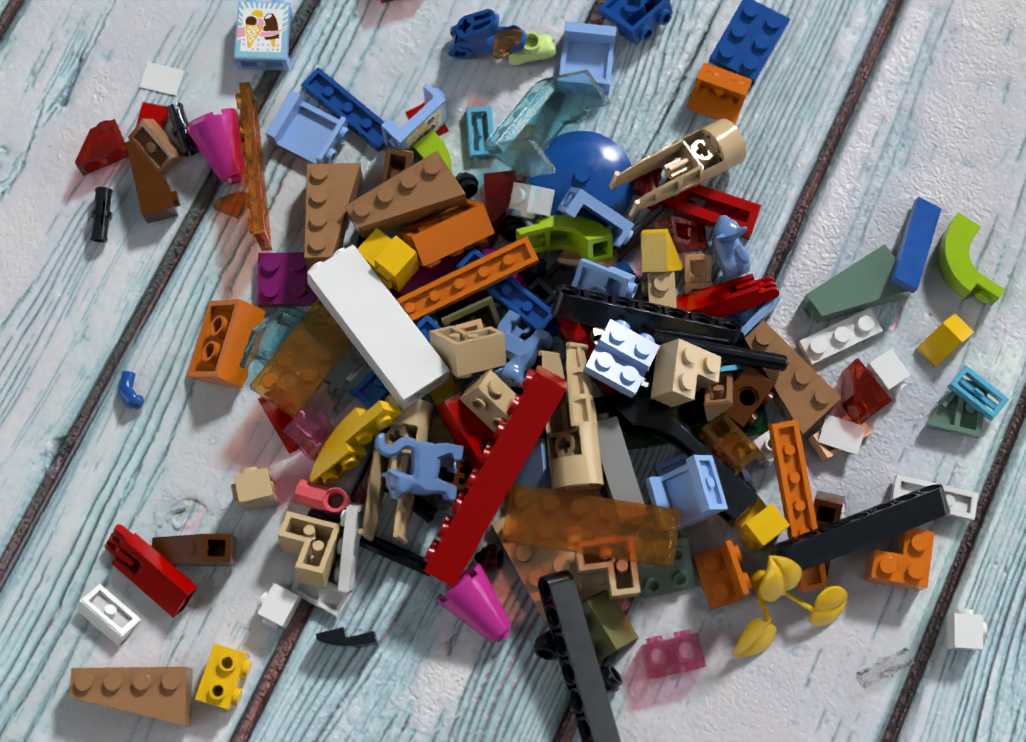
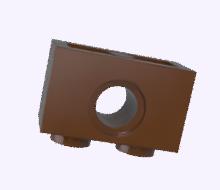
(757, 388)

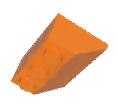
(447, 232)
(223, 343)

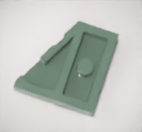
(957, 416)

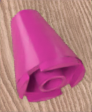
(219, 143)
(477, 604)

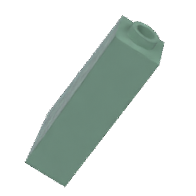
(855, 288)

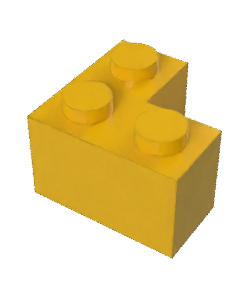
(390, 259)
(760, 526)

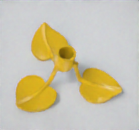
(769, 585)

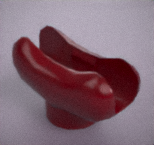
(648, 183)

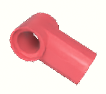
(320, 497)

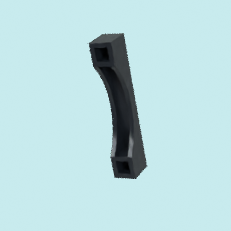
(647, 417)

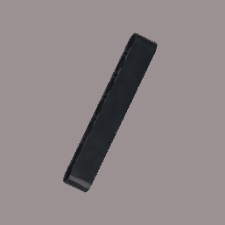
(597, 309)
(864, 527)
(577, 658)

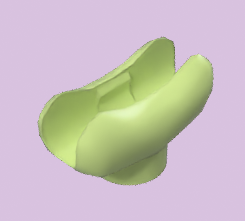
(535, 48)

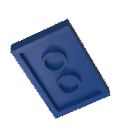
(749, 39)

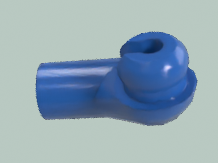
(127, 393)

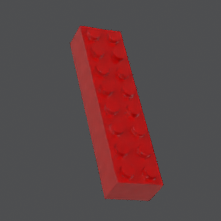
(498, 471)

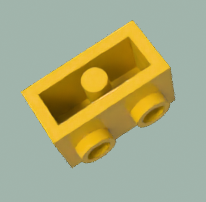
(224, 677)

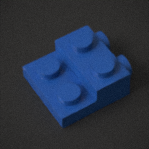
(636, 18)

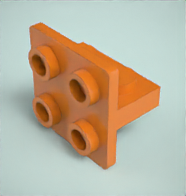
(718, 93)

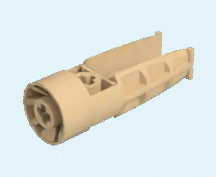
(712, 153)
(412, 423)
(573, 425)

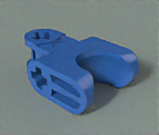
(476, 35)

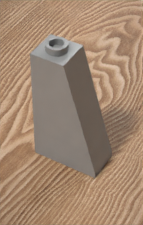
(616, 464)

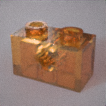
(729, 442)

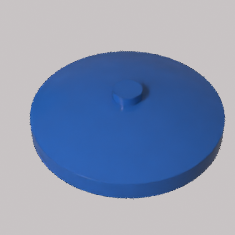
(587, 163)

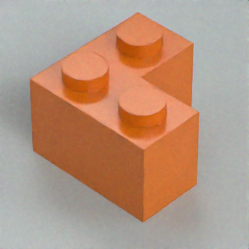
(908, 566)

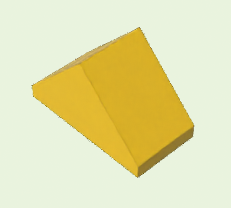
(659, 252)
(944, 340)

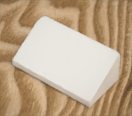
(108, 614)

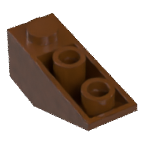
(198, 549)

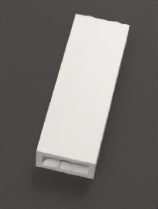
(377, 326)

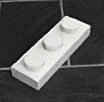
(840, 337)
(961, 502)
(348, 547)

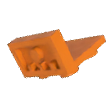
(722, 575)

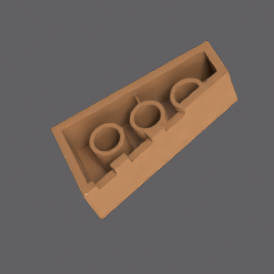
(406, 197)
(326, 220)
(798, 389)
(146, 691)

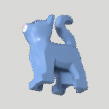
(728, 249)
(519, 353)
(425, 467)

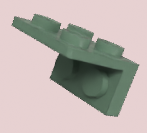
(662, 580)

